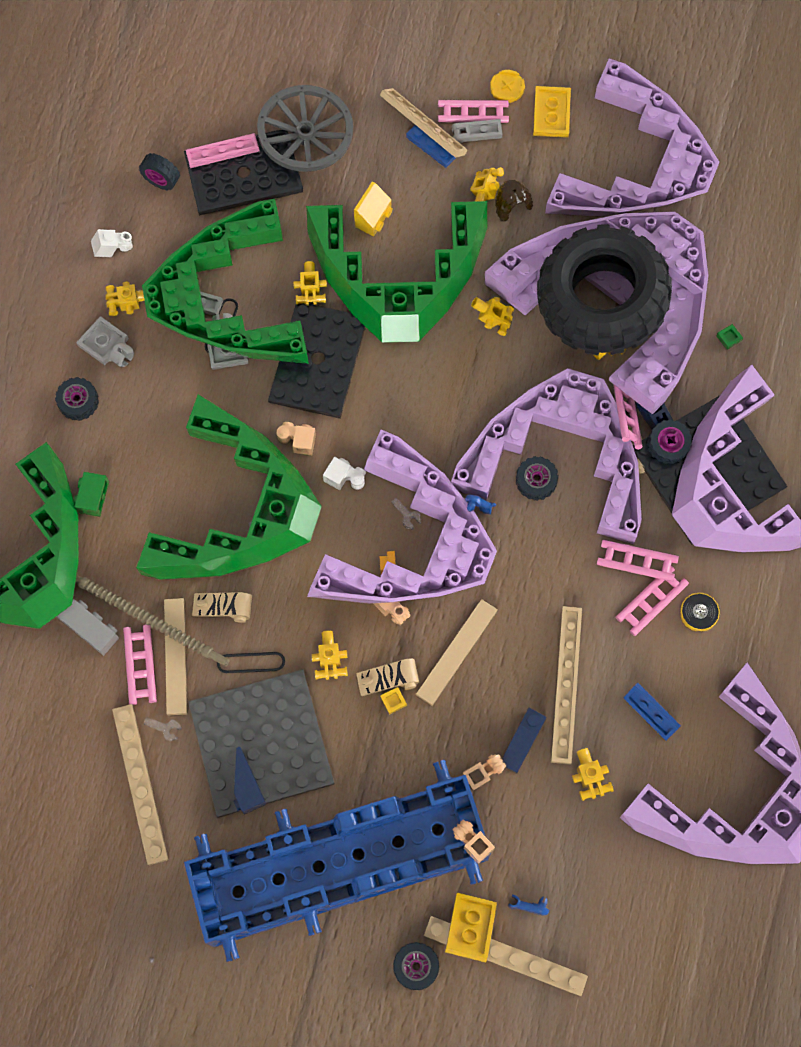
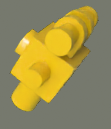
(485, 184)
(310, 285)
(126, 298)
(494, 313)
(329, 658)
(590, 774)

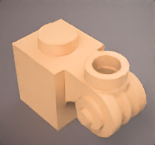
(302, 437)
(398, 612)
(479, 773)
(475, 844)

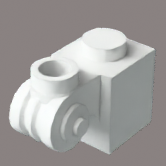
(107, 241)
(341, 471)

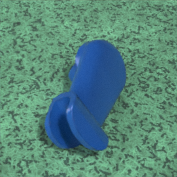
(484, 506)
(538, 909)

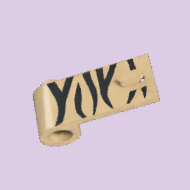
(233, 604)
(399, 673)

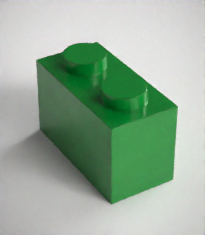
(91, 494)

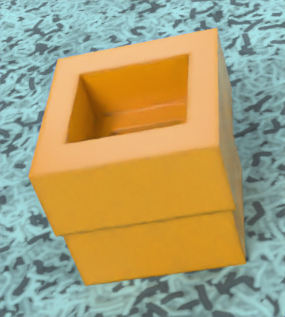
(390, 558)

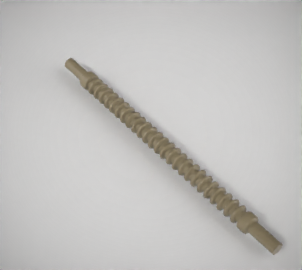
(207, 651)

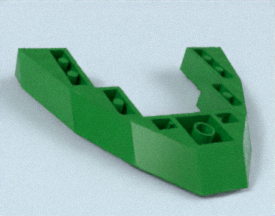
(175, 297)
(404, 308)
(280, 522)
(45, 581)

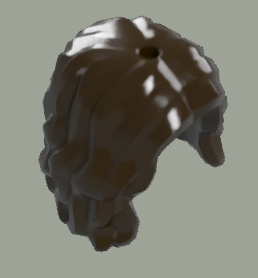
(510, 195)

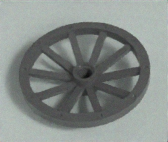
(305, 126)

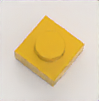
(393, 700)

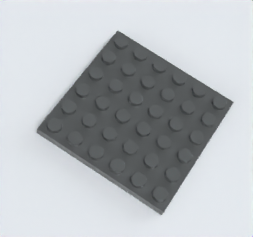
(276, 733)

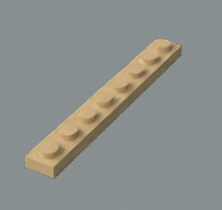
(566, 685)
(140, 785)
(519, 961)

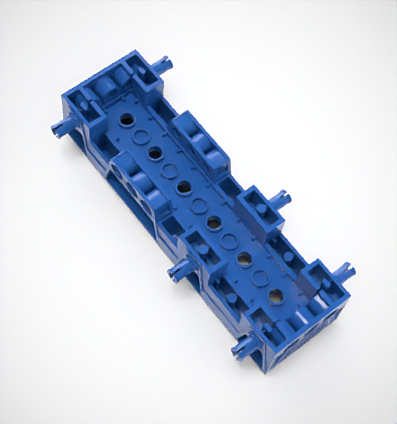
(344, 879)

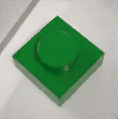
(729, 336)

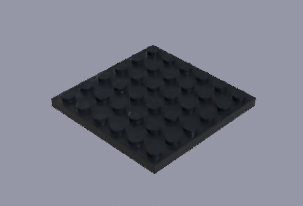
(743, 468)

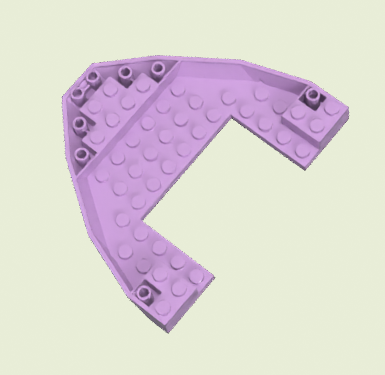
(660, 361)

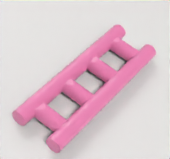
(464, 104)
(626, 421)
(645, 569)
(651, 612)
(130, 656)

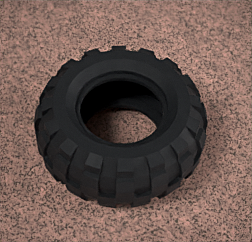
(594, 252)

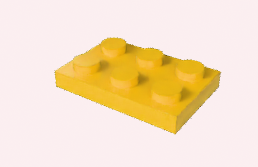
(552, 111)
(471, 927)

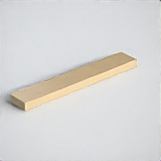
(423, 122)
(456, 652)
(175, 659)

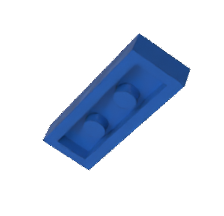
(430, 146)
(652, 711)

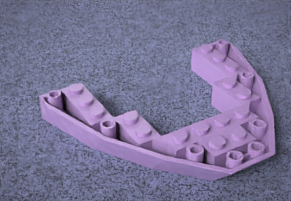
(683, 172)
(571, 404)
(703, 499)
(459, 557)
(776, 828)

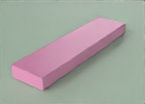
(222, 150)

